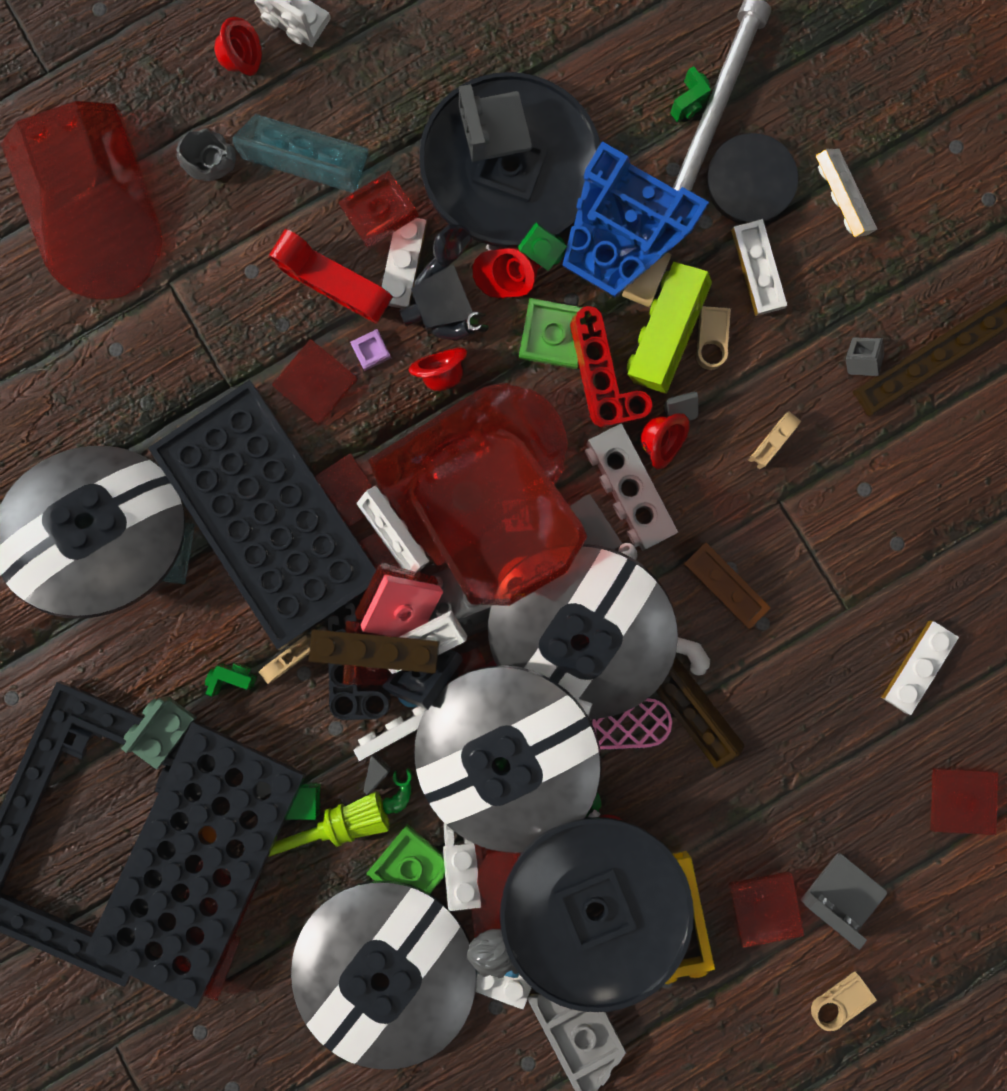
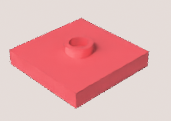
(400, 606)

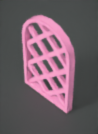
(639, 744)

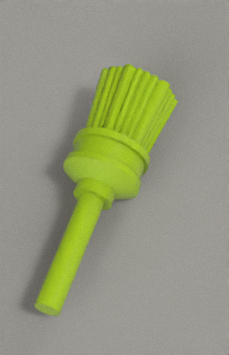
(342, 824)

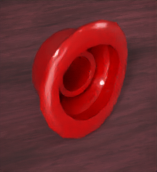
(238, 47)
(441, 369)
(664, 438)

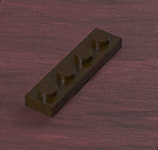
(374, 651)

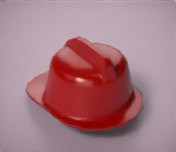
(504, 273)

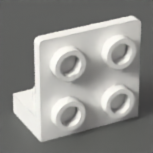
(298, 18)

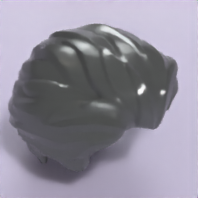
(205, 155)
(489, 954)

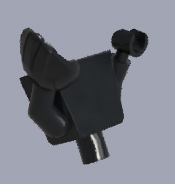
(439, 292)

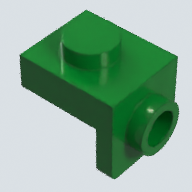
(690, 102)
(543, 247)
(236, 675)

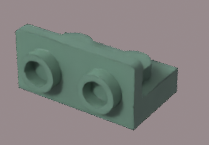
(158, 731)

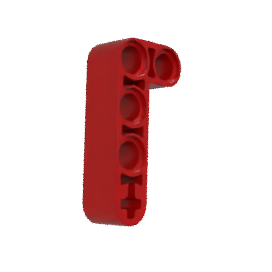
(329, 278)
(603, 367)

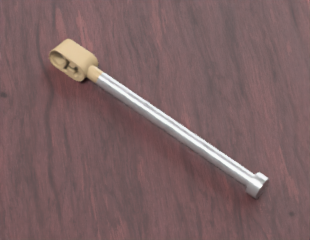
(753, 16)

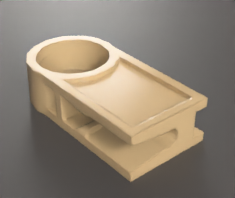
(713, 329)
(775, 440)
(286, 659)
(849, 995)

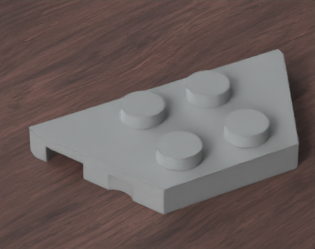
(582, 1041)

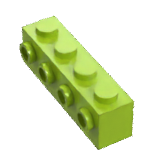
(669, 327)

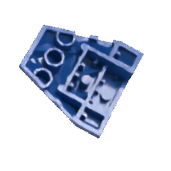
(625, 221)

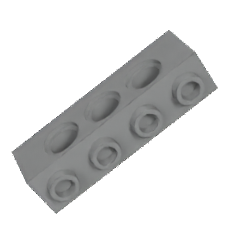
(618, 442)

